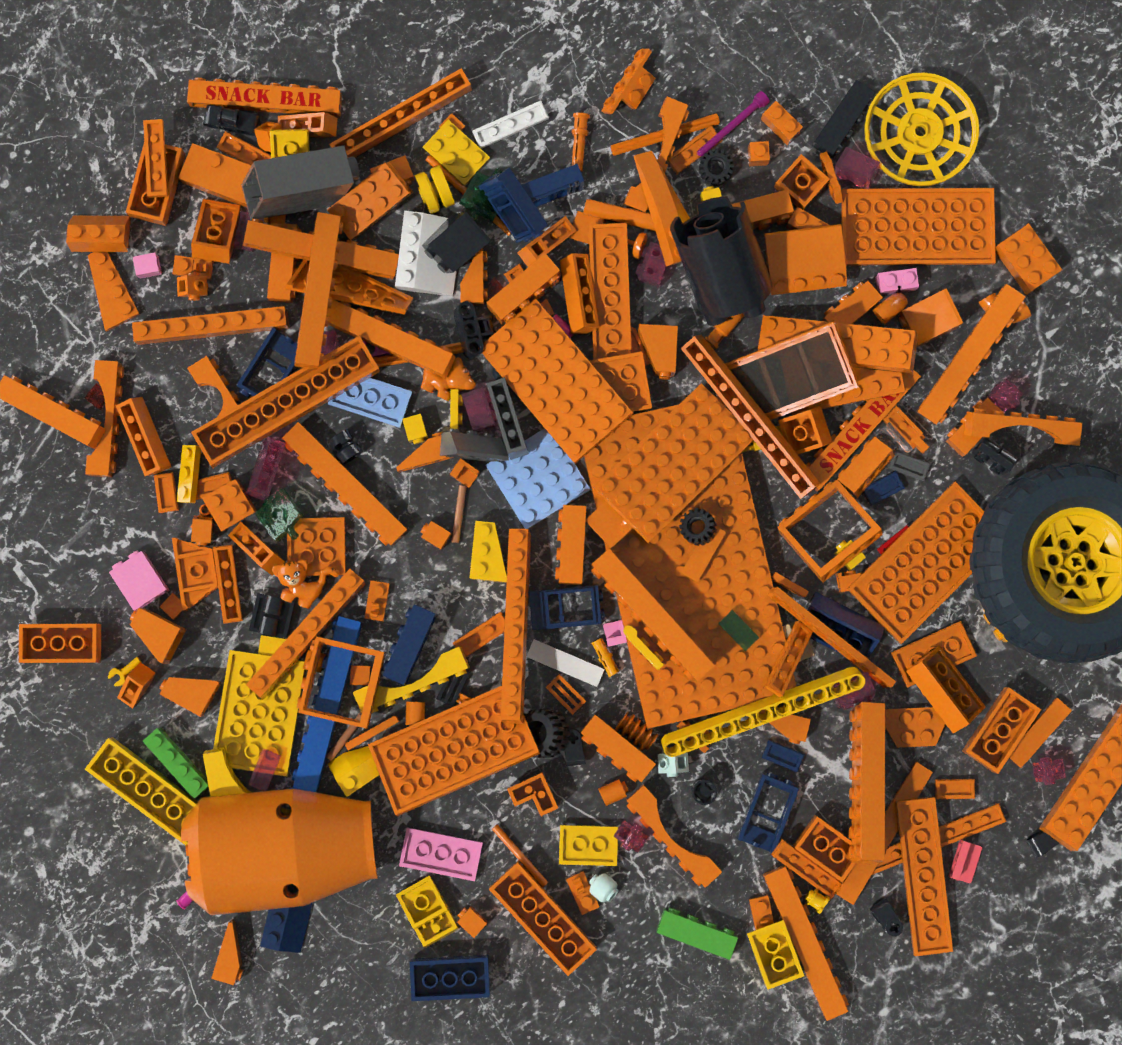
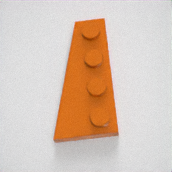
(112, 294)

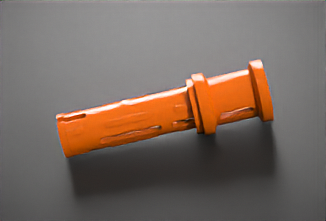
(580, 132)

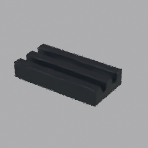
(446, 700)

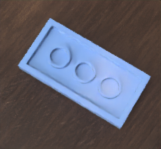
(375, 401)

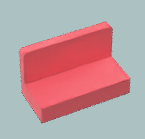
(965, 861)

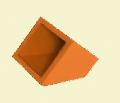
(931, 317)
(660, 347)
(157, 633)

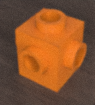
(192, 286)

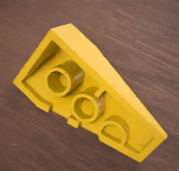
(354, 769)

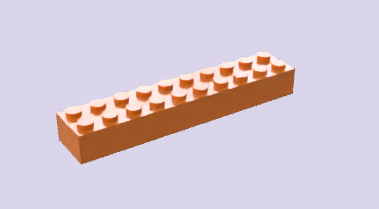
(285, 402)

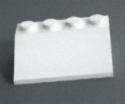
(415, 269)

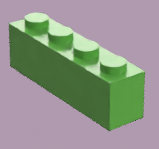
(176, 762)
(696, 933)

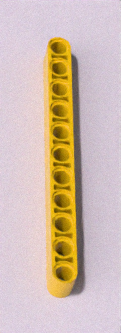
(752, 710)

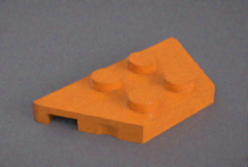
(194, 571)
(914, 726)

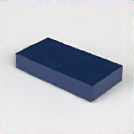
(883, 488)
(782, 755)

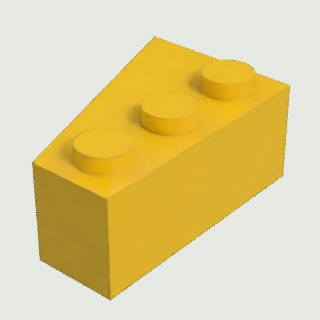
(487, 558)

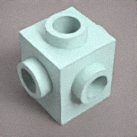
(670, 764)

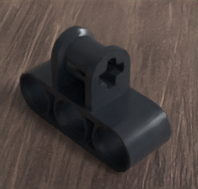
(231, 120)
(481, 328)

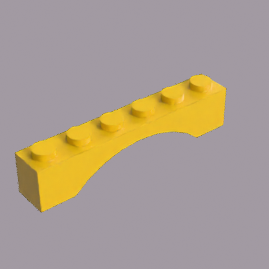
(447, 665)

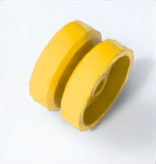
(435, 189)

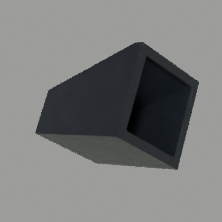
(455, 242)

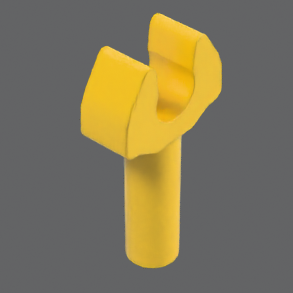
(124, 671)

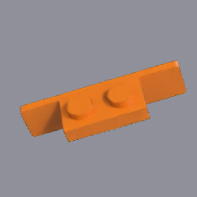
(632, 85)

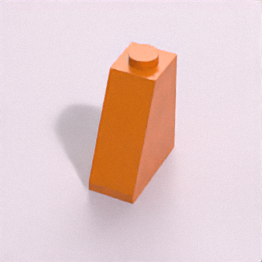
(190, 693)

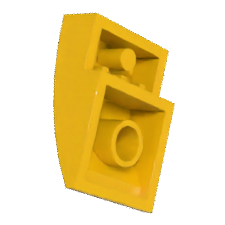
(427, 911)

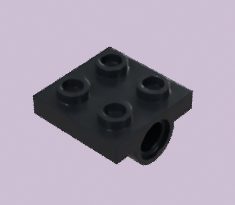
(999, 462)
(272, 616)

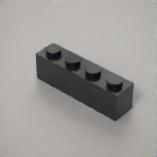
(843, 119)

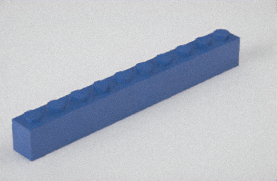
(328, 700)

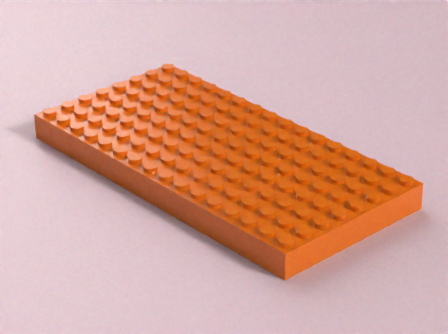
(733, 580)

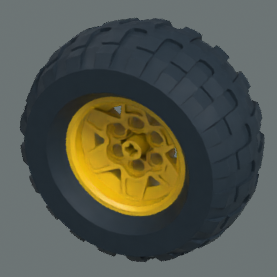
(1010, 552)

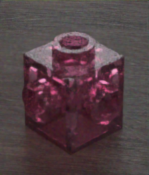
(1005, 395)
(1048, 770)
(631, 836)

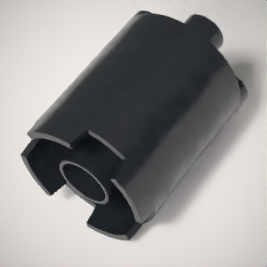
(722, 261)

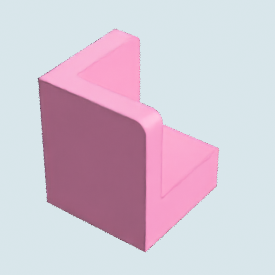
(147, 265)
(614, 633)

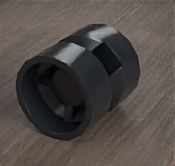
(345, 446)
(704, 791)

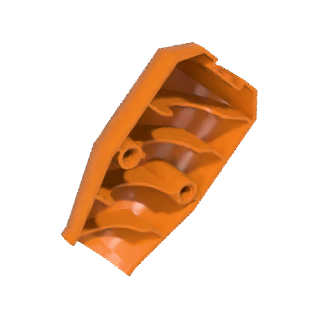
(250, 851)

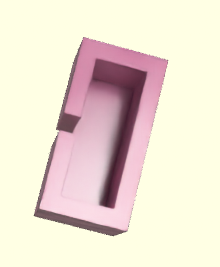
(888, 282)

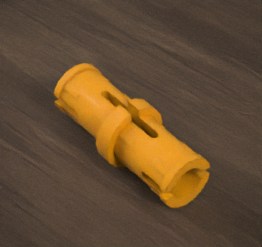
(605, 657)

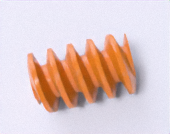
(636, 732)

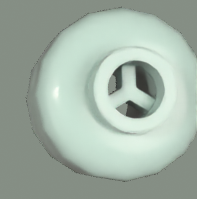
(603, 887)

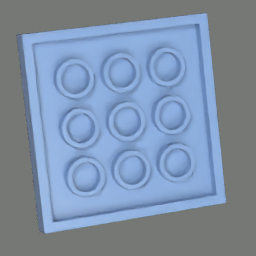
(539, 481)

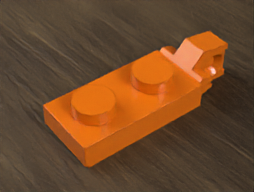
(907, 429)

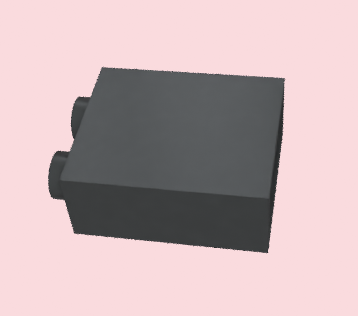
(298, 182)

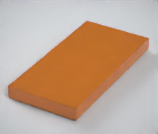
(951, 639)

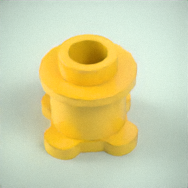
(816, 900)

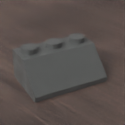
(473, 446)

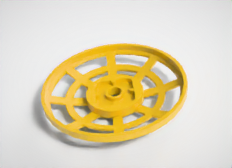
(926, 119)

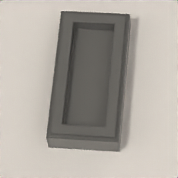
(909, 466)

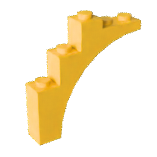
(222, 777)

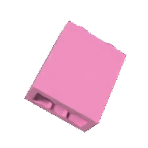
(138, 580)

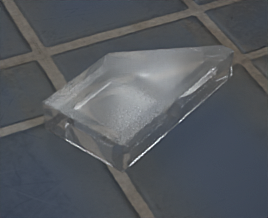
(893, 438)

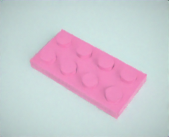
(440, 854)

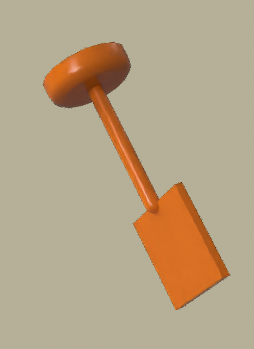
(582, 222)

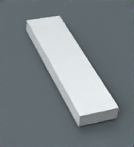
(510, 124)
(565, 663)

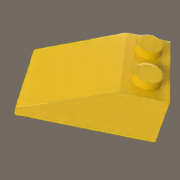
(775, 954)

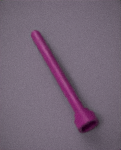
(760, 100)

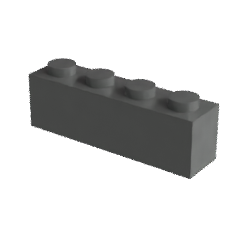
(507, 418)

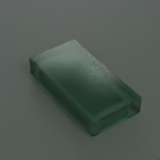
(738, 630)

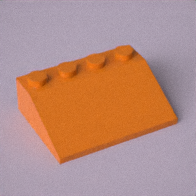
(806, 259)

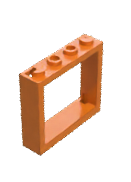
(848, 553)
(307, 683)

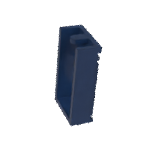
(554, 185)
(514, 206)
(280, 344)
(540, 609)
(757, 836)

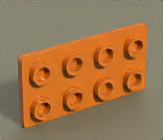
(608, 524)

